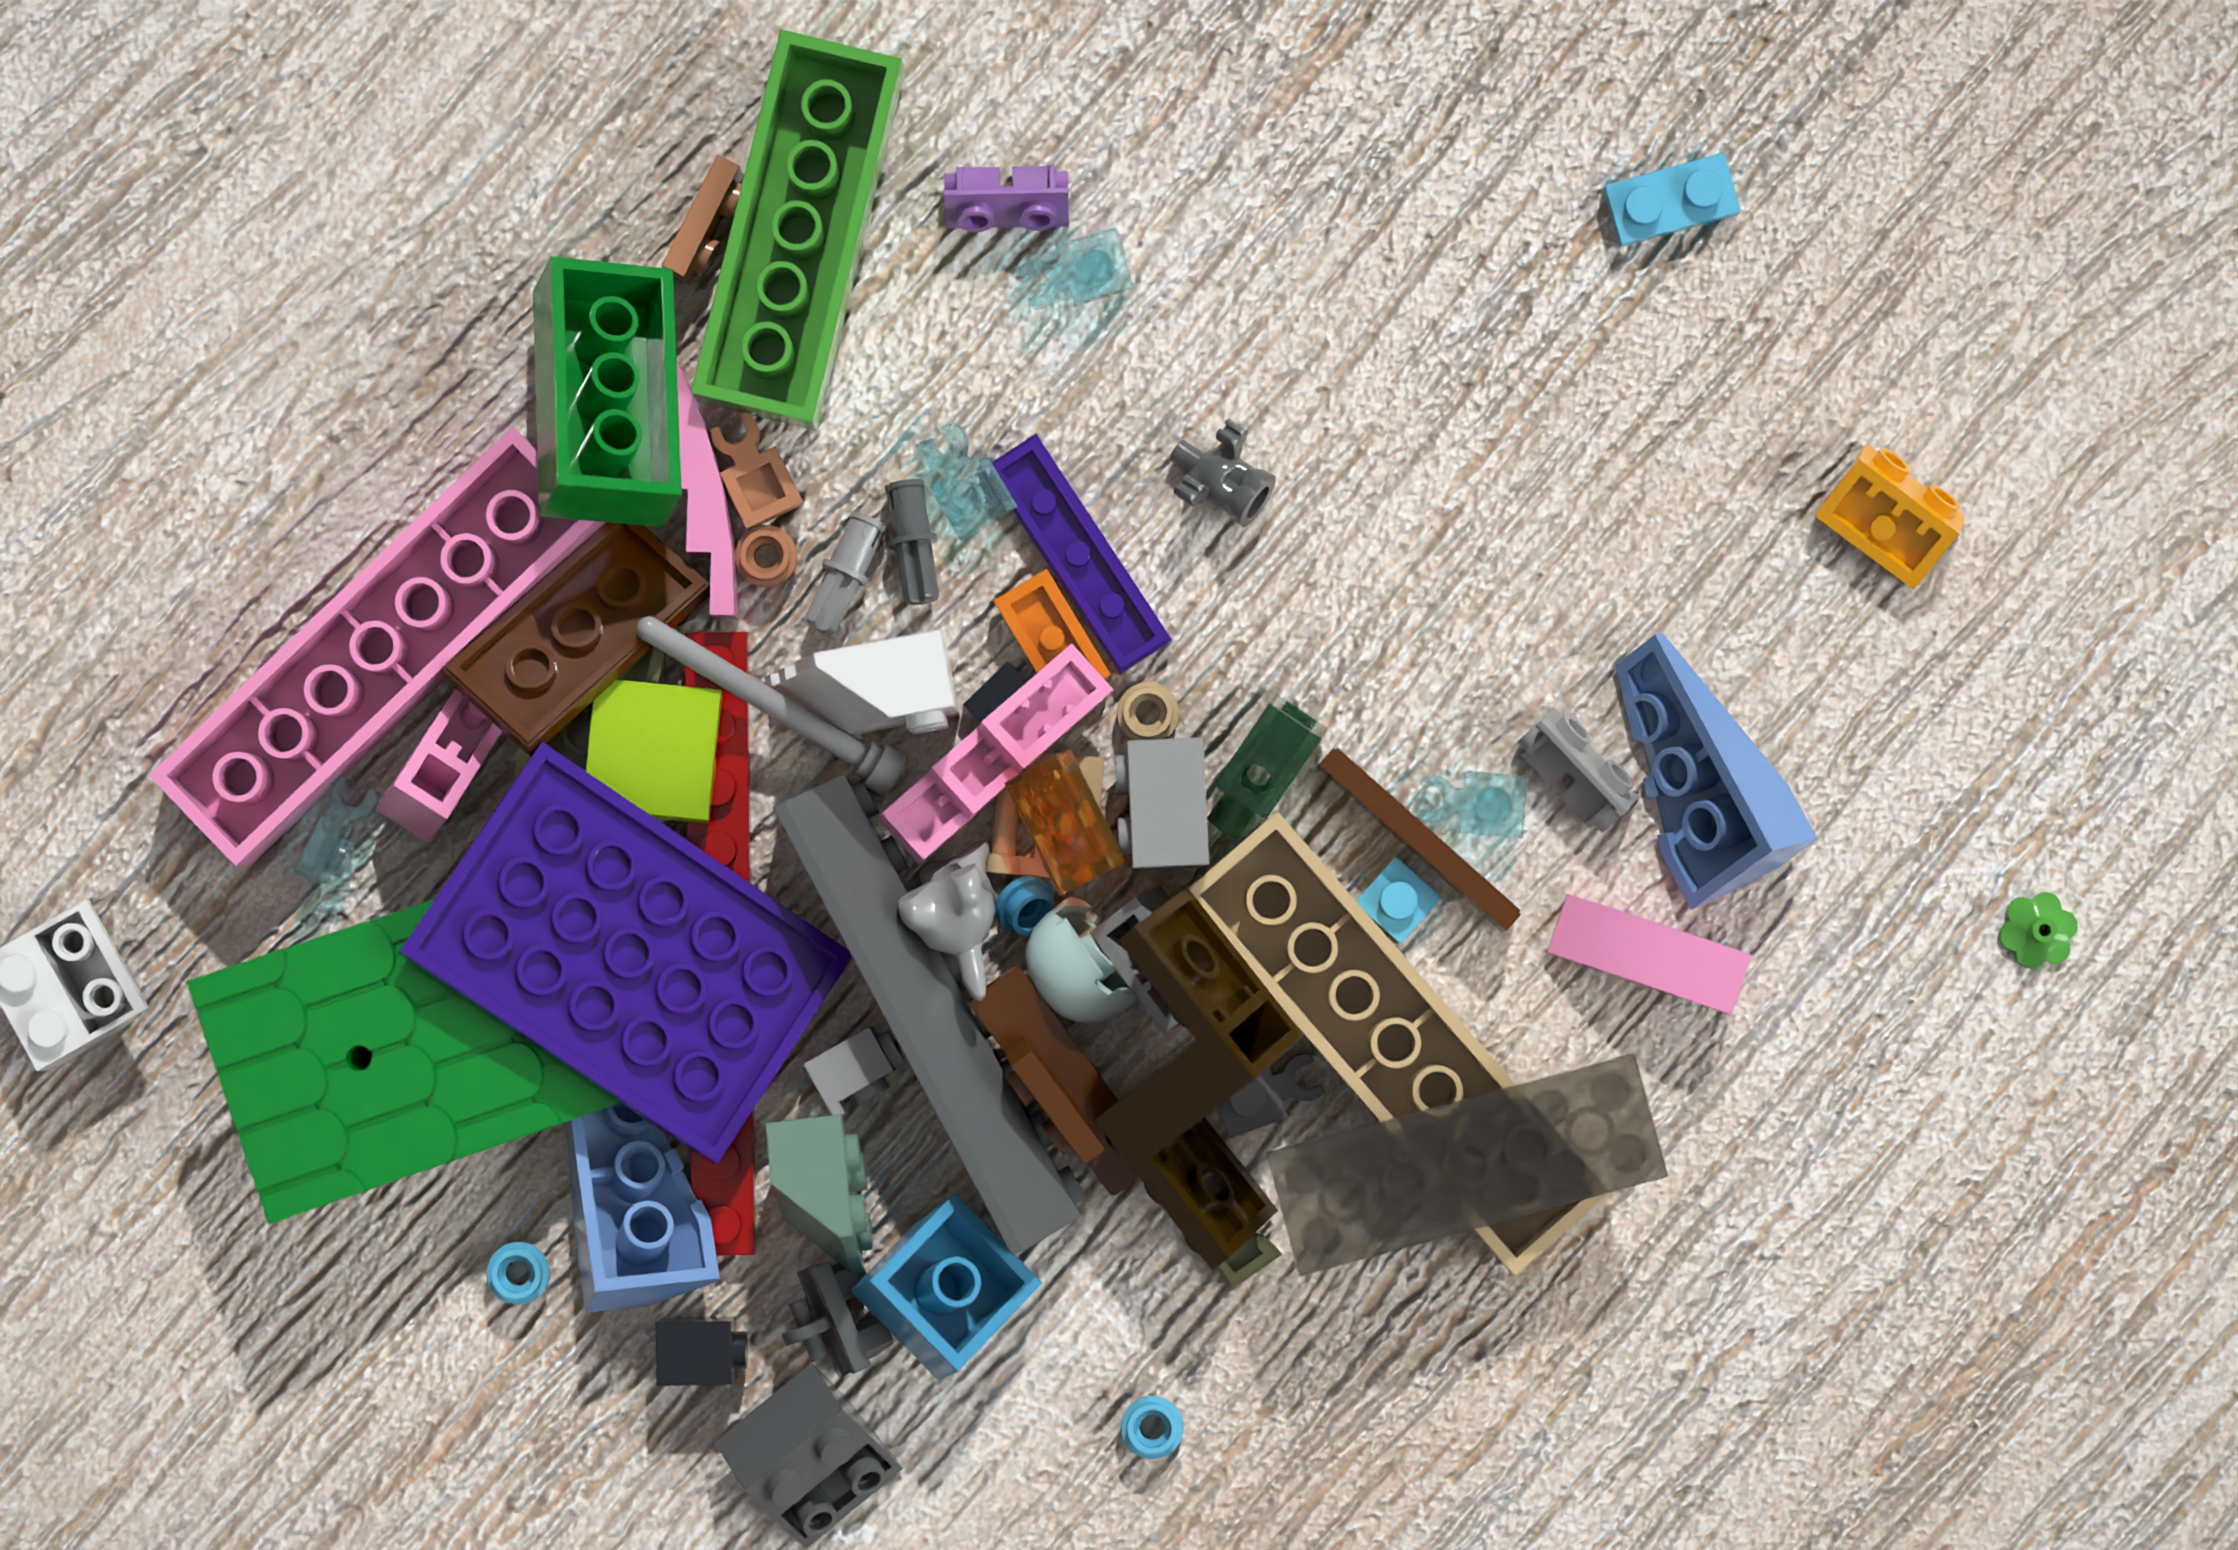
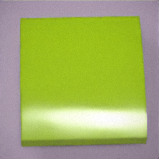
(657, 747)

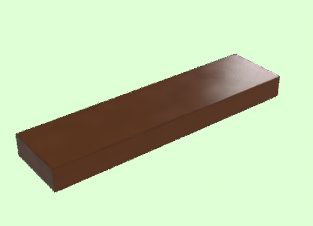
(1419, 839)

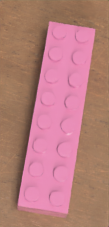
(369, 655)

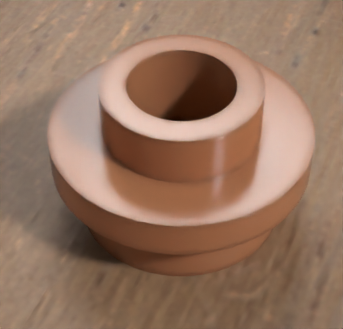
(755, 539)

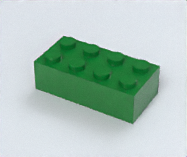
(606, 392)

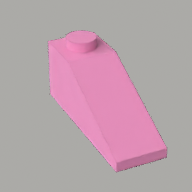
(440, 767)

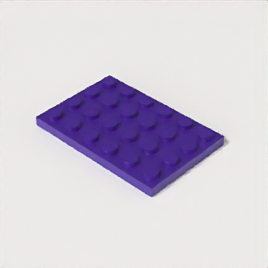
(626, 953)

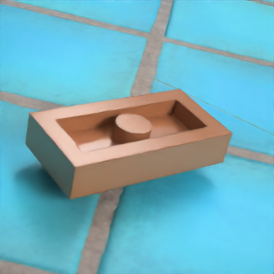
(694, 243)

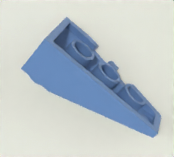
(1715, 791)

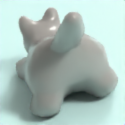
(955, 910)

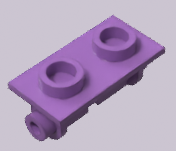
(979, 203)

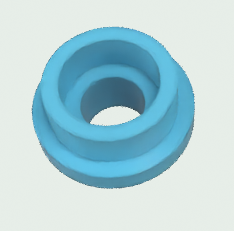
(501, 1283)
(1152, 1447)

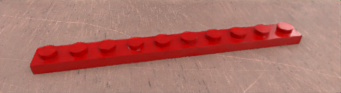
(730, 1185)

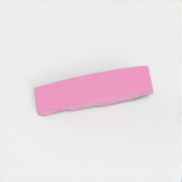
(708, 509)
(995, 753)

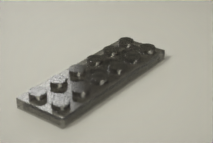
(1466, 1164)

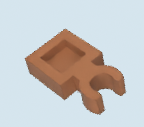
(758, 480)

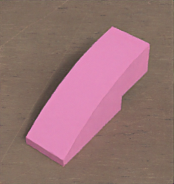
(1649, 954)

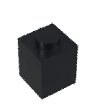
(699, 1351)

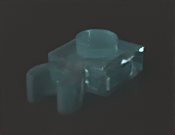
(1088, 268)
(969, 489)
(1486, 804)

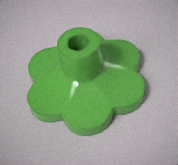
(2023, 935)

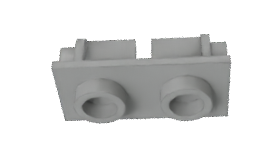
(1567, 749)

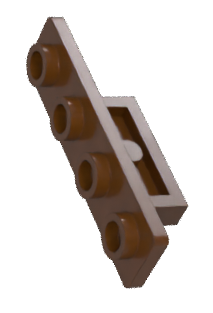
(1054, 1072)

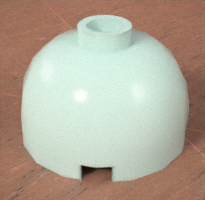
(1073, 969)

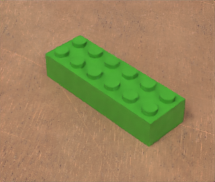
(798, 230)

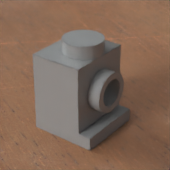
(855, 1069)

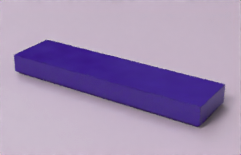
(1080, 556)

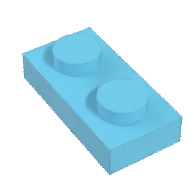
(1671, 200)

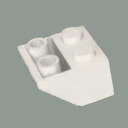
(66, 987)

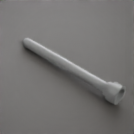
(873, 763)

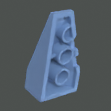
(634, 1214)

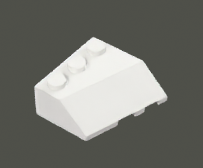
(876, 685)

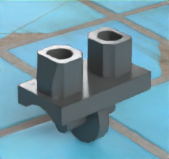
(846, 1341)

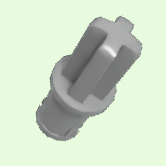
(845, 572)

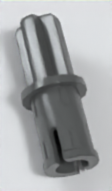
(912, 541)

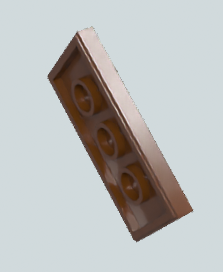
(574, 632)

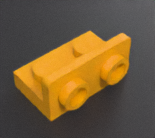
(1892, 515)

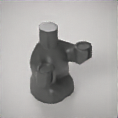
(1223, 476)

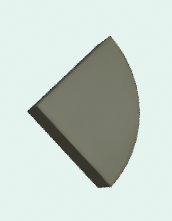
(1248, 1260)

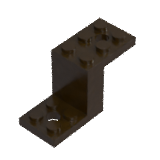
(1162, 1118)

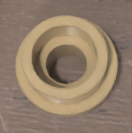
(1152, 693)

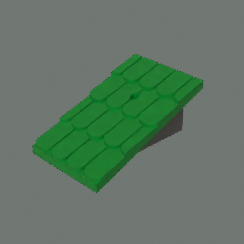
(367, 1067)

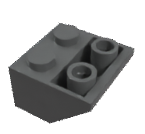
(807, 1456)

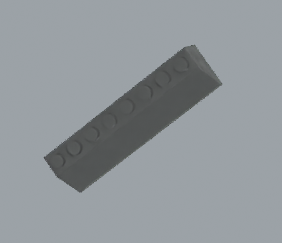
(930, 1014)

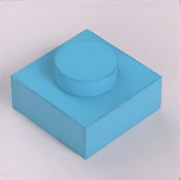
(1398, 900)

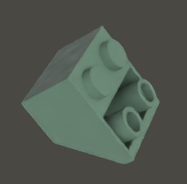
(817, 1182)

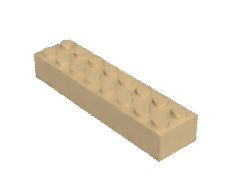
(1359, 1000)

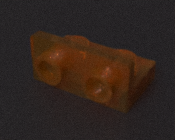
(1065, 822)

